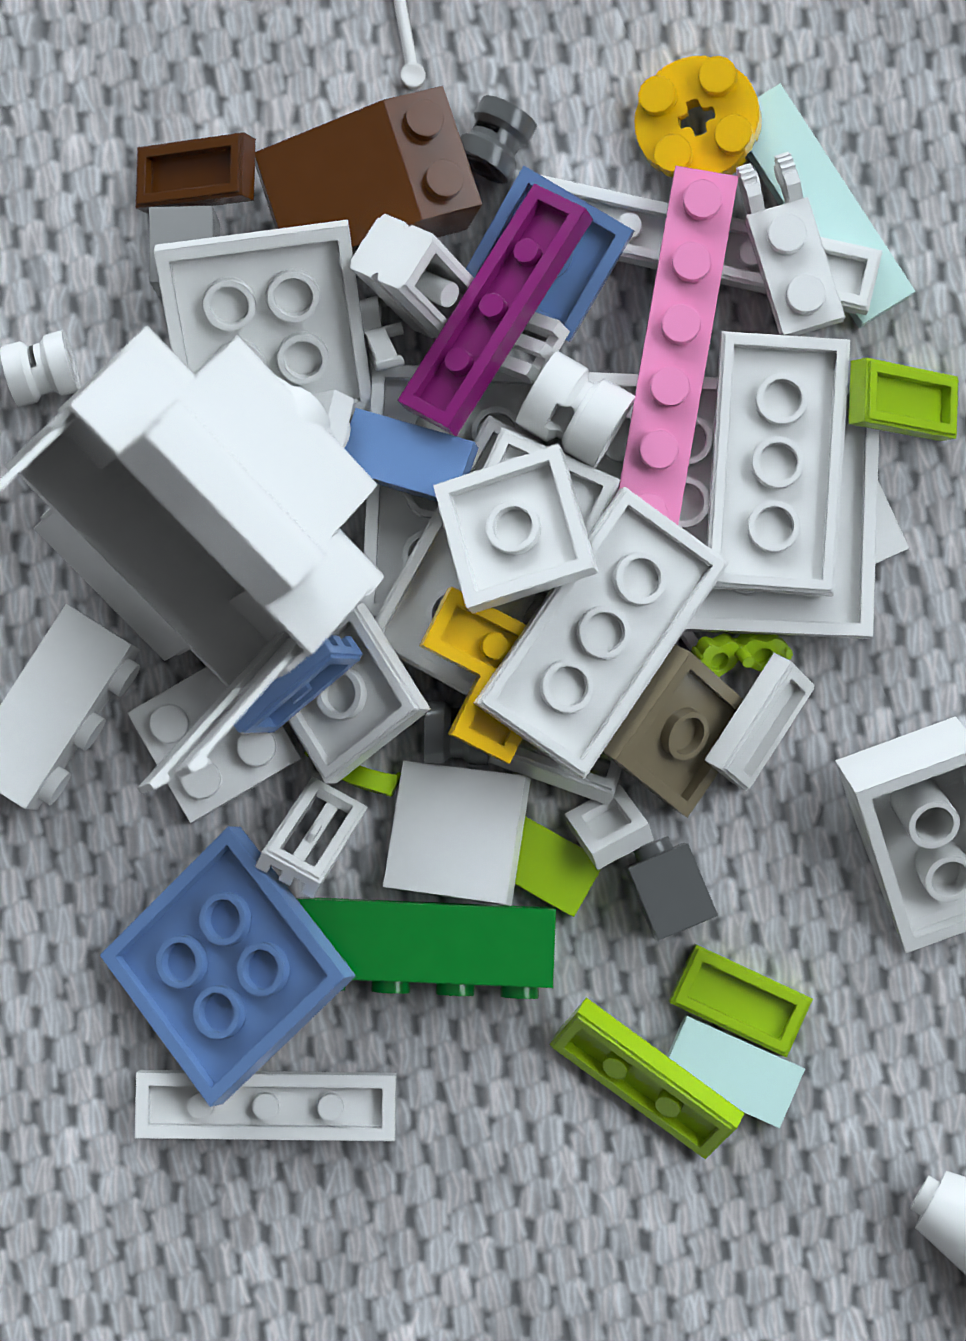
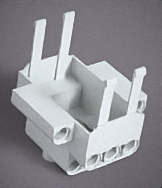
(204, 516)

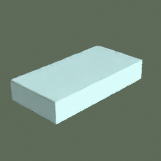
(737, 1070)

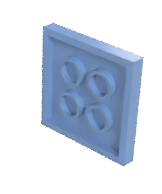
(226, 966)

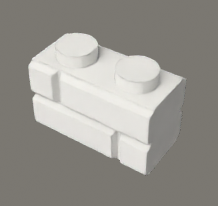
(411, 273)

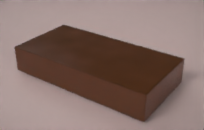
(196, 172)

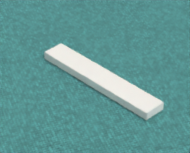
(851, 264)

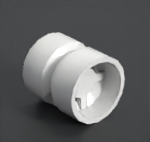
(598, 407)

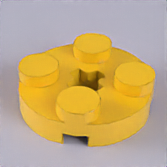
(693, 83)

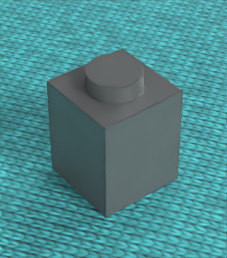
(669, 888)

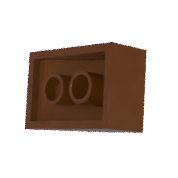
(377, 161)

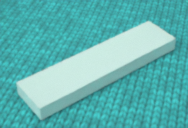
(831, 200)

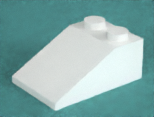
(913, 827)

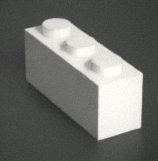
(59, 705)

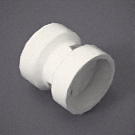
(40, 368)

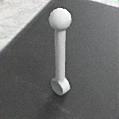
(412, 74)

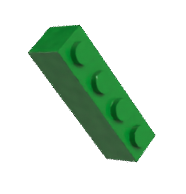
(441, 944)

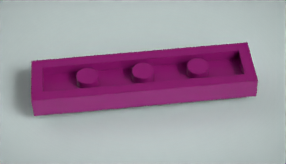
(495, 309)

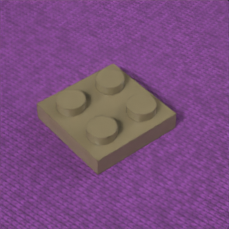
(674, 730)

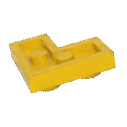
(478, 646)

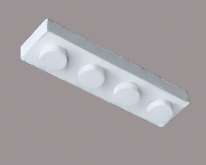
(270, 1107)

